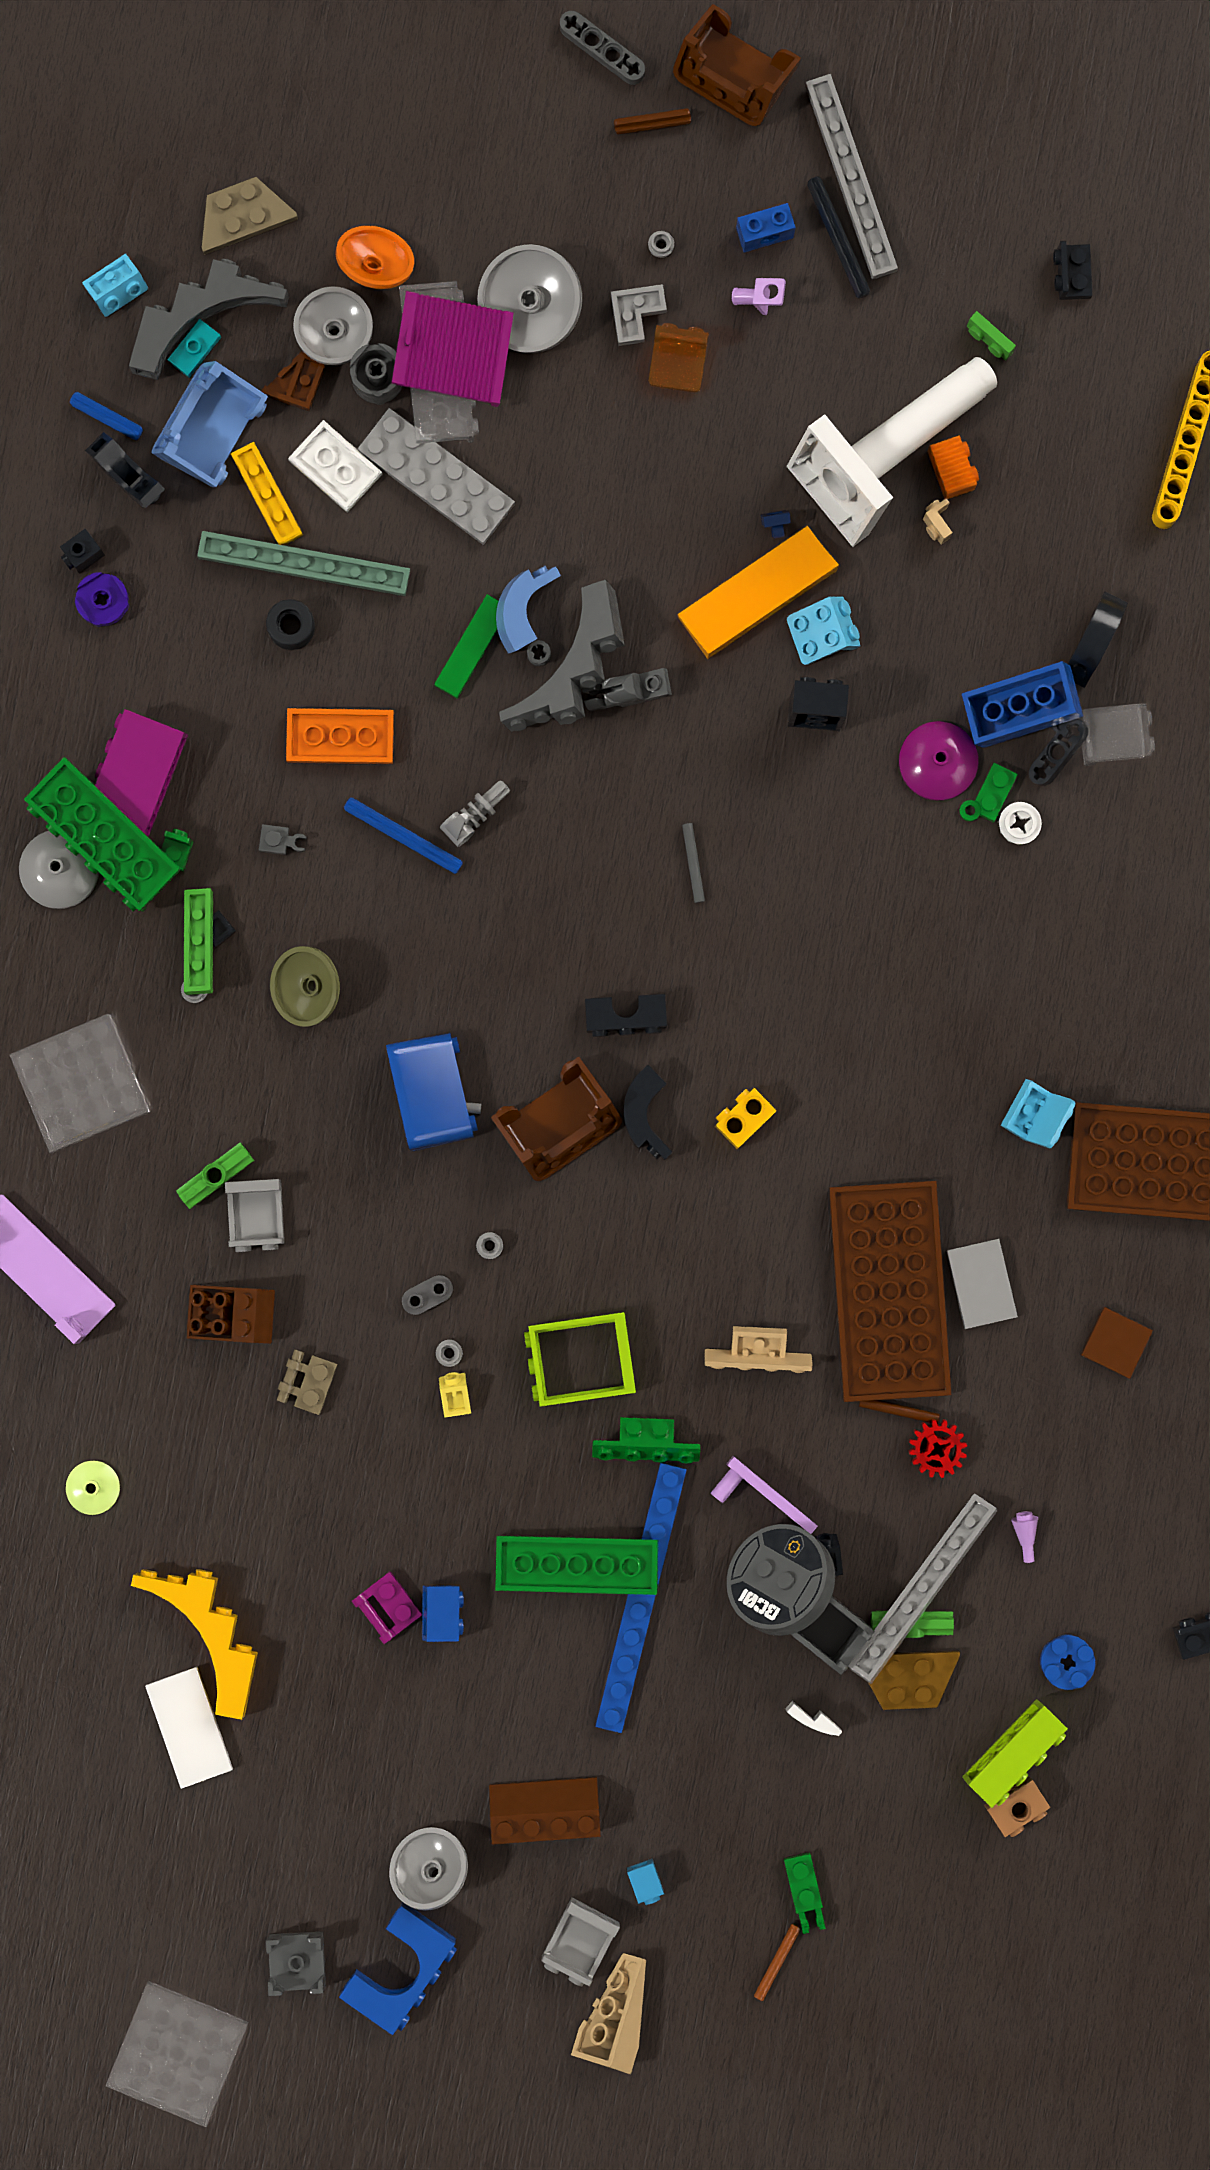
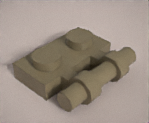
(314, 1385)

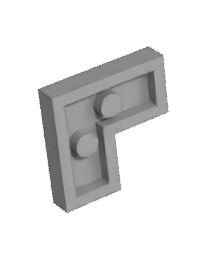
(629, 308)

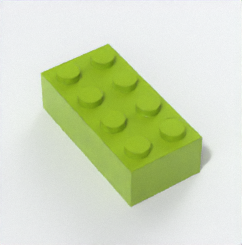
(1015, 1754)

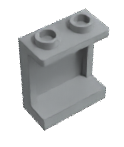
(255, 1214)
(579, 1942)

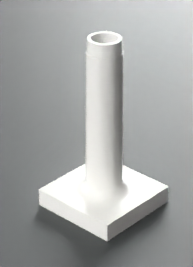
(846, 476)

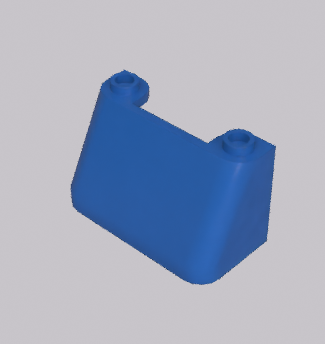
(430, 1091)

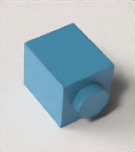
(645, 1882)

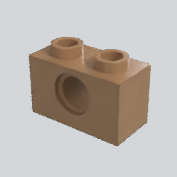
(1034, 1808)

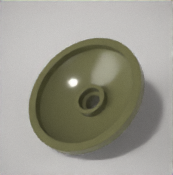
(294, 988)

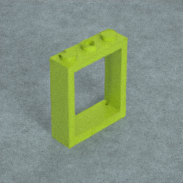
(536, 1365)

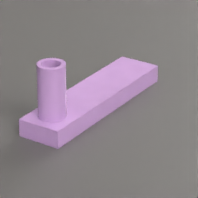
(740, 1471)

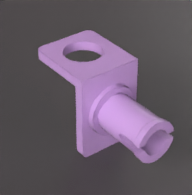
(760, 295)

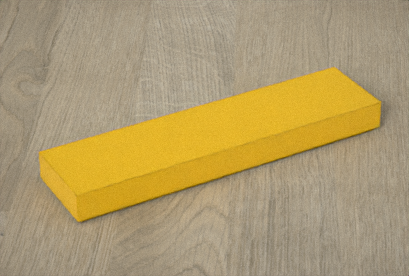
(266, 494)

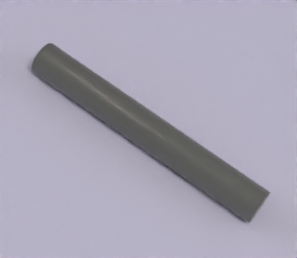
(693, 863)

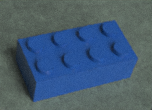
(1022, 704)

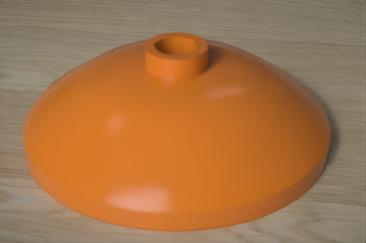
(374, 257)

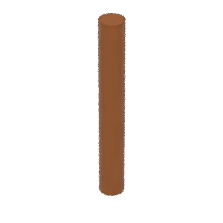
(777, 1962)

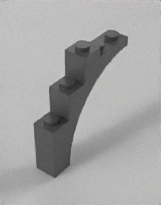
(224, 290)
(561, 695)

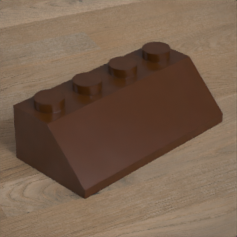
(544, 1810)

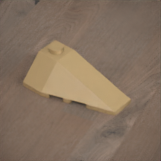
(614, 2026)

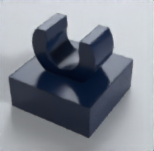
(775, 521)

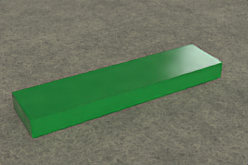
(469, 649)

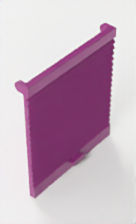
(452, 348)

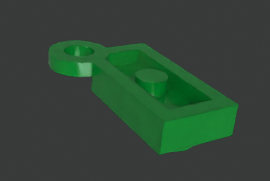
(990, 795)

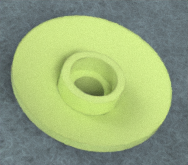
(106, 1485)

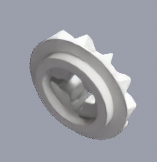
(1023, 811)

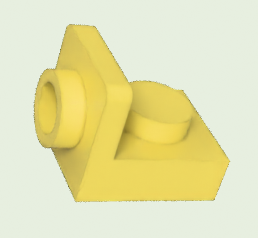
(454, 1394)

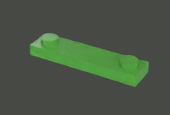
(198, 941)

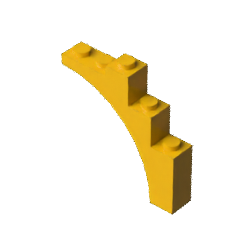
(195, 1599)

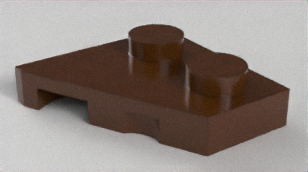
(297, 382)

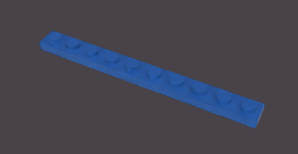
(639, 1606)

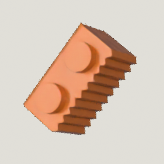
(953, 467)

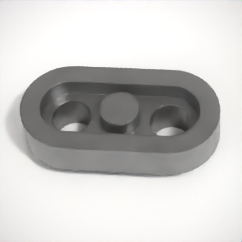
(427, 1295)

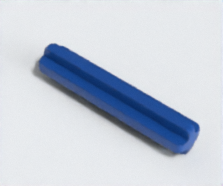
(106, 416)

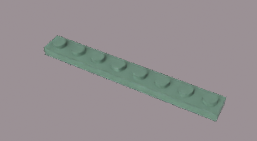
(303, 563)

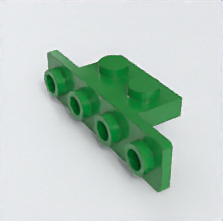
(646, 1441)

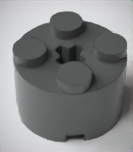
(369, 360)

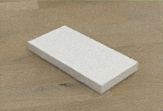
(189, 1727)

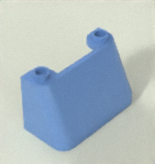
(208, 422)

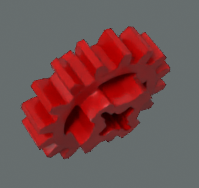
(948, 1441)

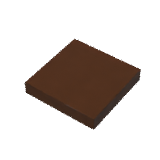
(1116, 1342)

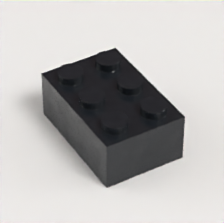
(818, 704)

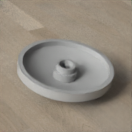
(540, 292)

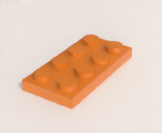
(340, 736)

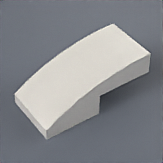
(819, 1722)

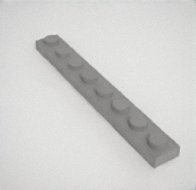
(851, 176)
(922, 1588)

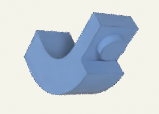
(511, 609)

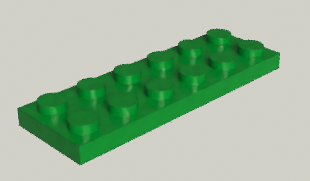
(577, 1565)

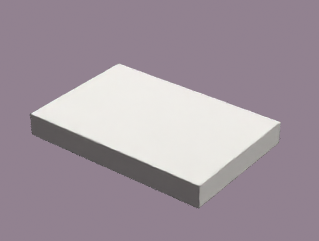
(335, 466)

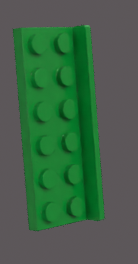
(101, 835)

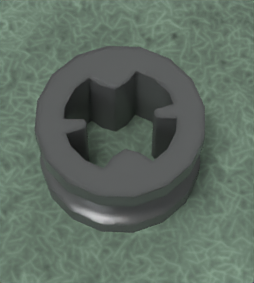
(546, 650)

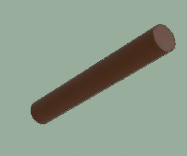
(900, 1410)

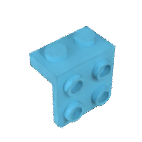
(823, 629)
(1038, 1115)

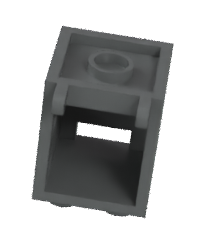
(836, 1635)

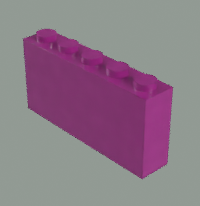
(139, 766)

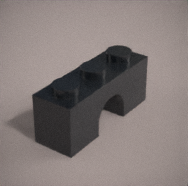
(603, 1019)

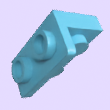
(115, 285)

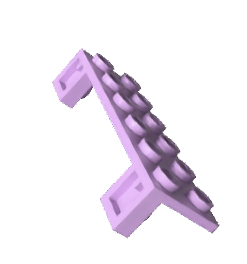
(49, 1275)

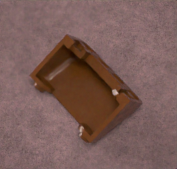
(731, 70)
(559, 1122)

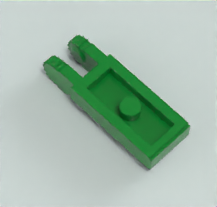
(804, 1889)

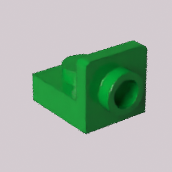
(177, 847)

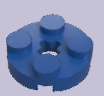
(1076, 1675)

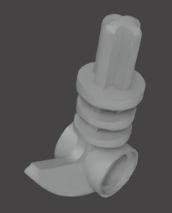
(459, 826)

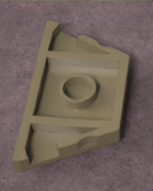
(242, 213)

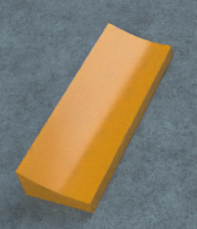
(758, 592)

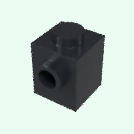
(81, 551)

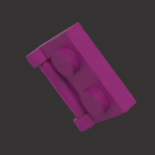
(395, 1603)

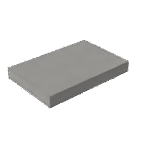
(981, 1283)

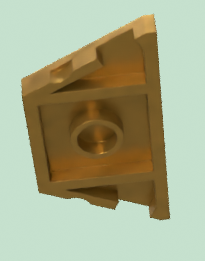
(914, 1679)

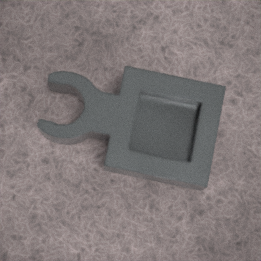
(277, 840)

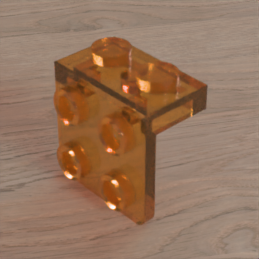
(678, 357)

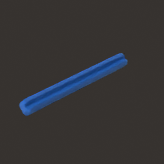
(403, 835)

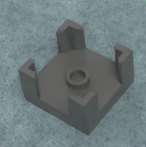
(296, 1962)

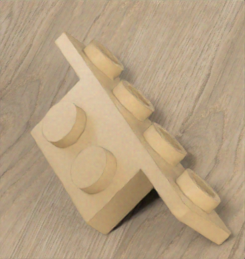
(759, 1350)

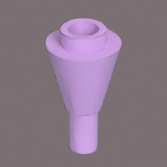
(1025, 1527)

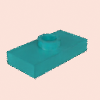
(194, 348)

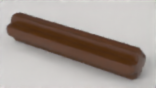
(652, 121)

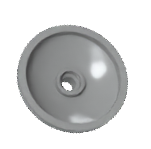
(329, 310)
(55, 888)
(417, 1859)

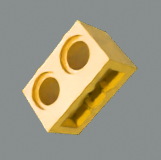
(749, 1122)

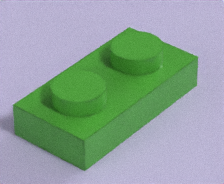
(983, 330)

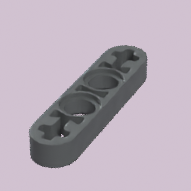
(605, 44)

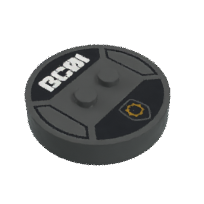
(780, 1579)

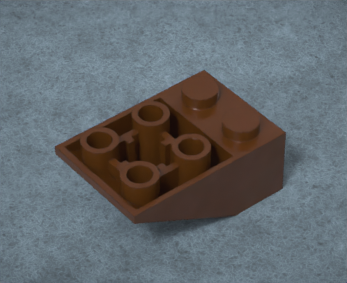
(230, 1314)

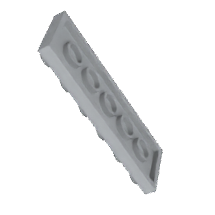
(436, 477)

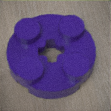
(87, 594)

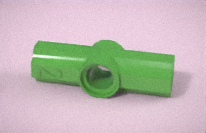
(200, 1185)
(929, 1623)

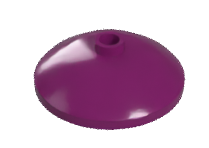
(933, 778)

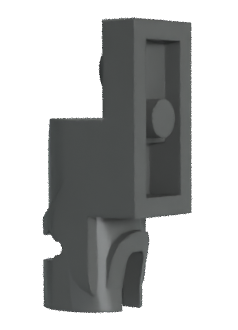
(629, 689)

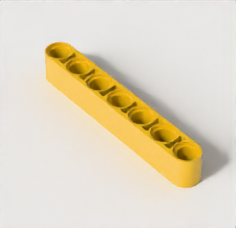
(1183, 451)

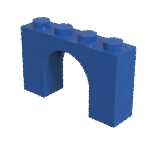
(390, 2006)

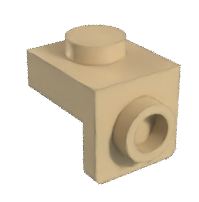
(936, 525)

